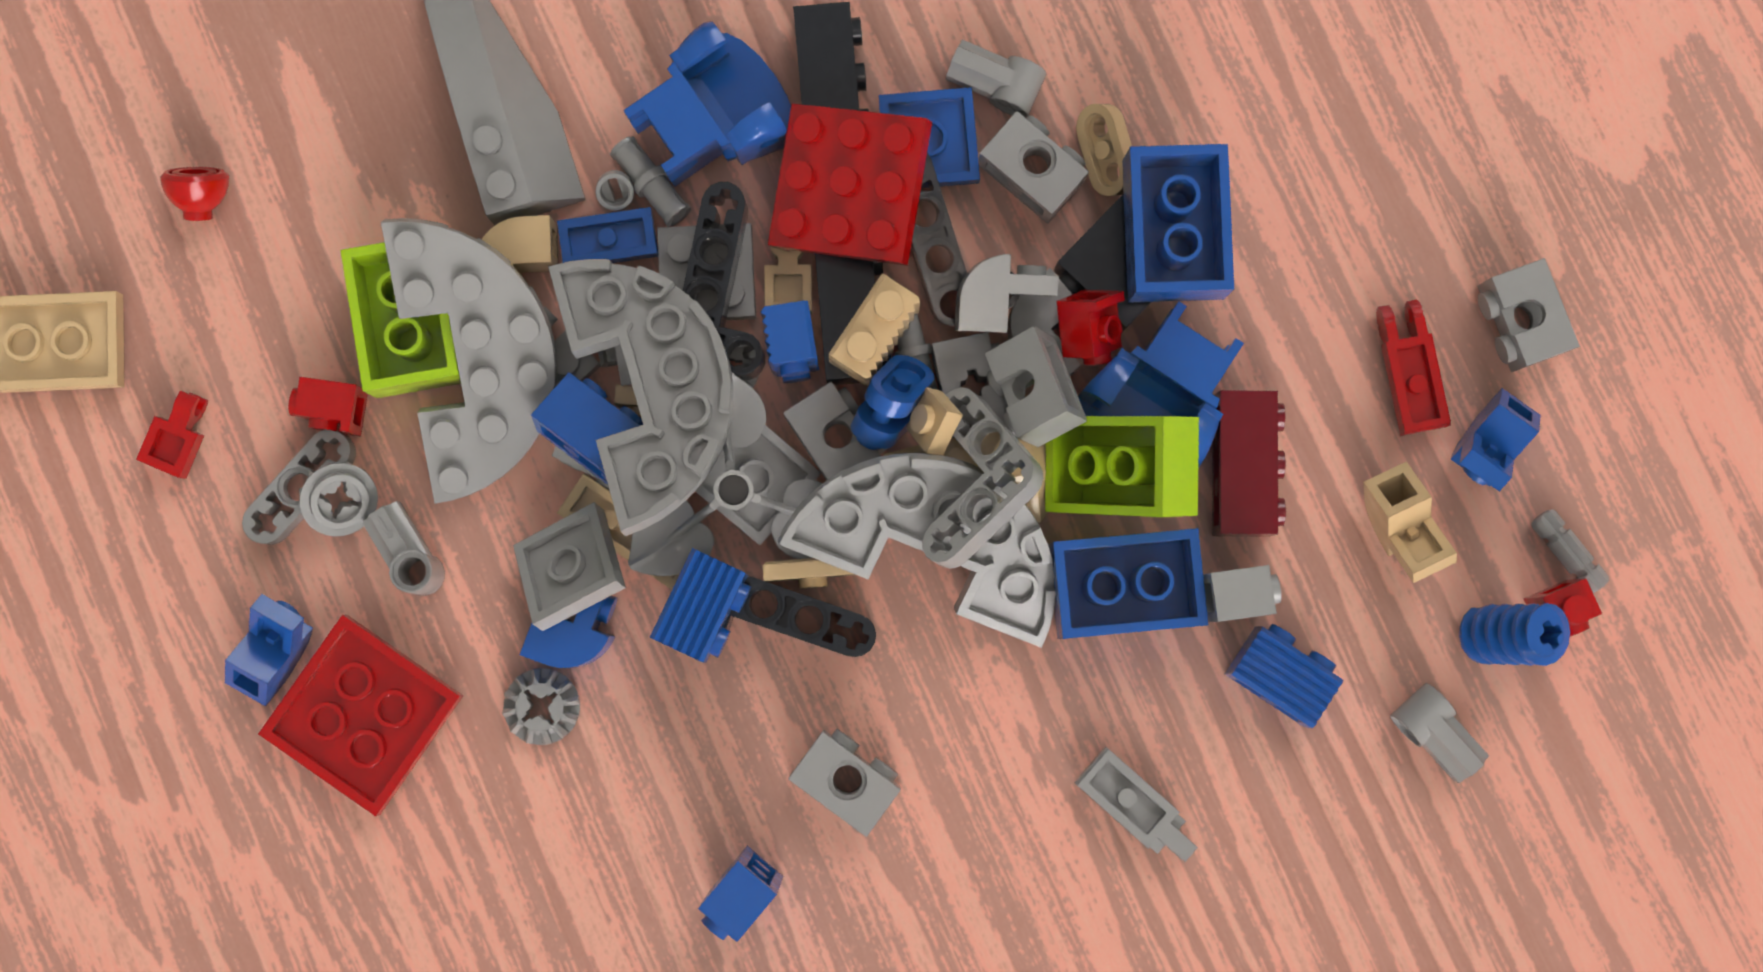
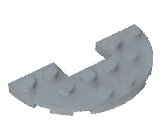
(499, 345)
(675, 373)
(899, 498)

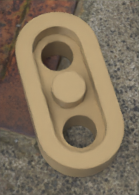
(1101, 150)

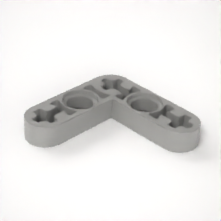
(997, 472)

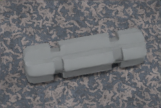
(1569, 549)

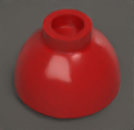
(195, 190)

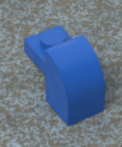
(1496, 440)
(572, 642)
(268, 650)

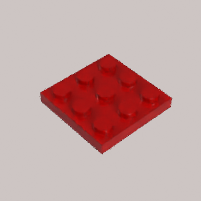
(850, 183)
(360, 715)

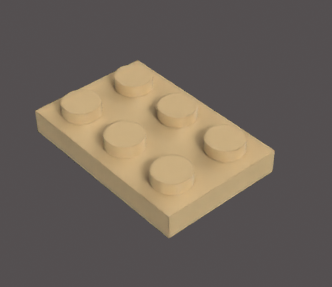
(61, 341)

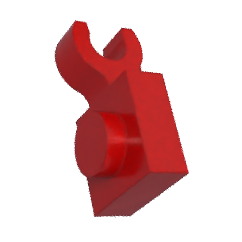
(172, 442)

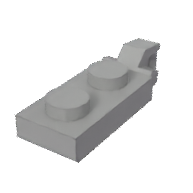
(1135, 804)

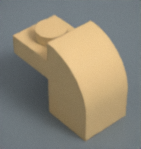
(526, 242)
(1403, 522)

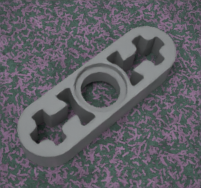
(278, 487)

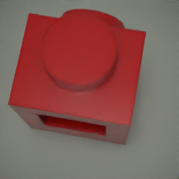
(1090, 325)
(329, 404)
(1574, 599)

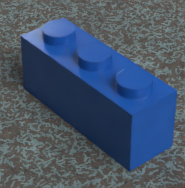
(579, 415)
(740, 895)

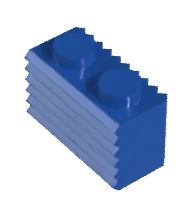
(790, 341)
(700, 606)
(1284, 675)

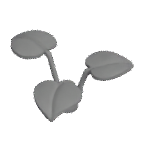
(667, 543)

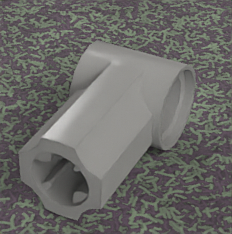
(1008, 83)
(402, 547)
(1430, 723)

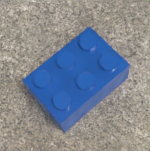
(1178, 223)
(1128, 583)

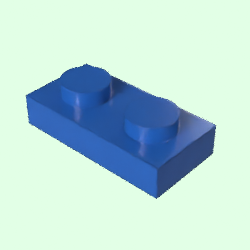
(609, 236)

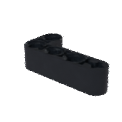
(939, 234)
(722, 276)
(785, 618)

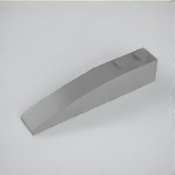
(502, 114)

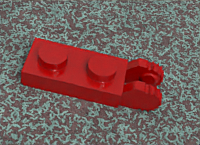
(1413, 371)

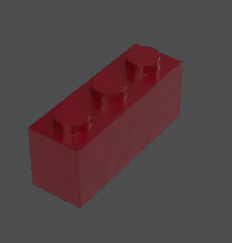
(1248, 465)

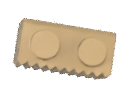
(874, 329)

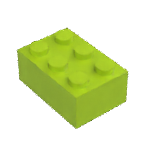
(393, 352)
(1125, 467)

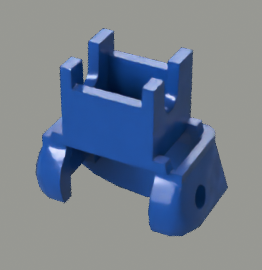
(714, 104)
(1164, 379)

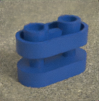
(890, 401)

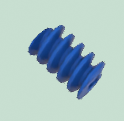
(1515, 634)

